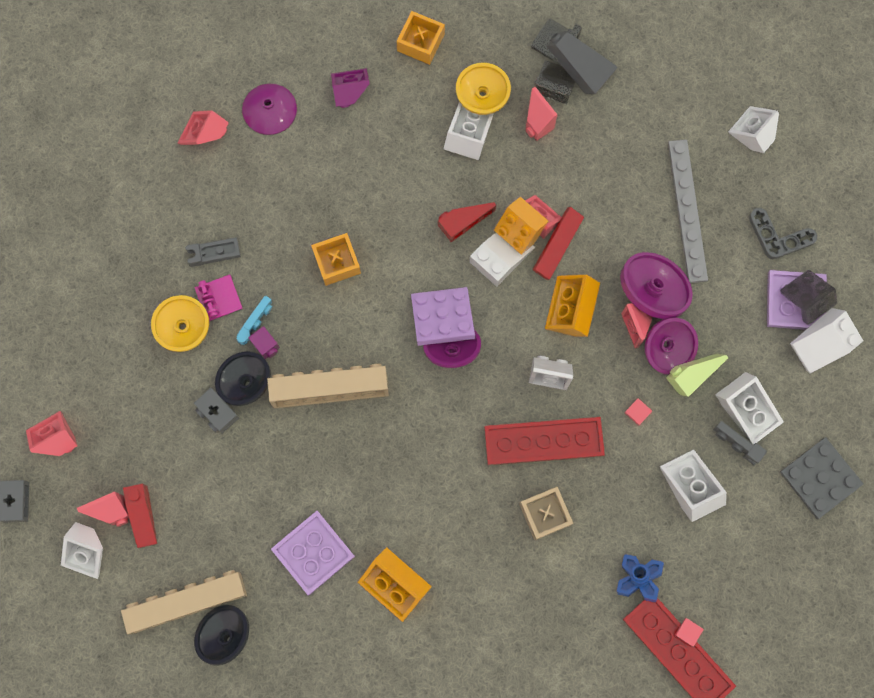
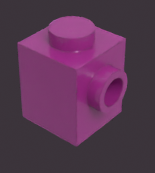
(264, 343)

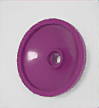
(271, 118)
(680, 347)
(453, 353)

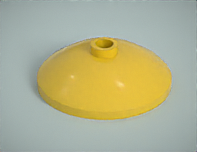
(487, 79)
(173, 313)

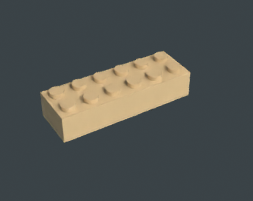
(328, 386)

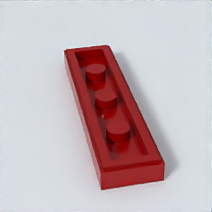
(558, 243)

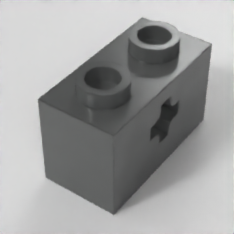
(207, 403)
(18, 510)

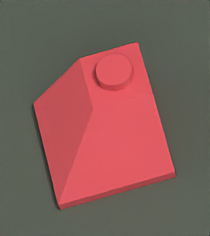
(540, 116)
(203, 128)
(636, 323)
(51, 436)
(108, 509)

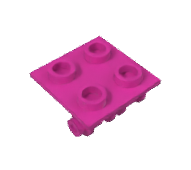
(218, 297)

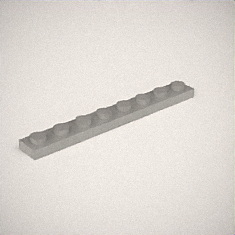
(687, 211)

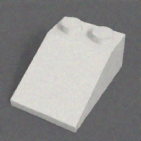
(467, 133)
(497, 258)
(826, 340)
(551, 373)
(750, 407)
(694, 485)

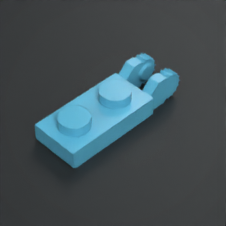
(253, 321)

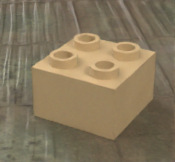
(546, 513)

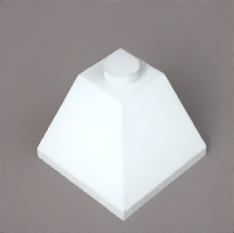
(756, 128)
(82, 550)

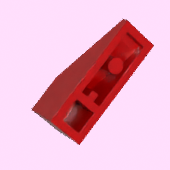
(463, 219)
(140, 514)

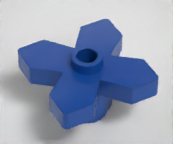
(631, 583)

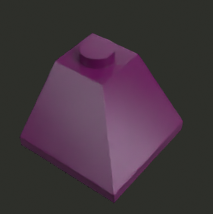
(349, 86)

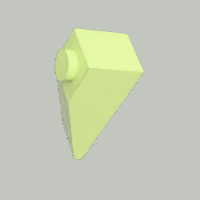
(690, 375)

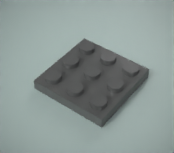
(821, 478)

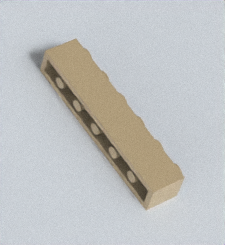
(183, 603)

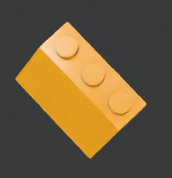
(572, 305)
(394, 584)

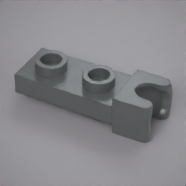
(213, 251)
(753, 452)

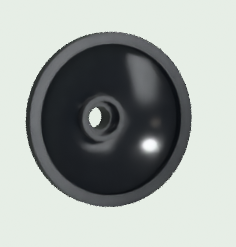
(236, 372)
(214, 631)

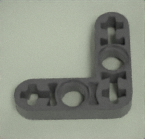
(778, 243)

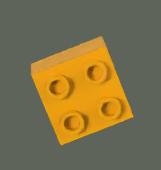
(420, 37)
(520, 225)
(336, 259)

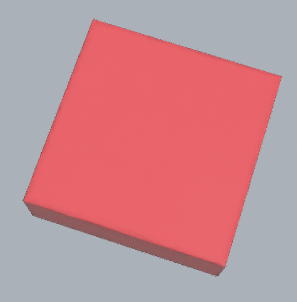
(638, 411)
(689, 632)

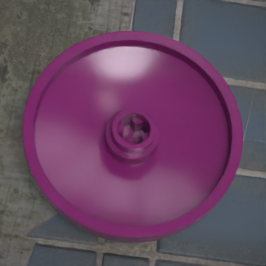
(656, 285)

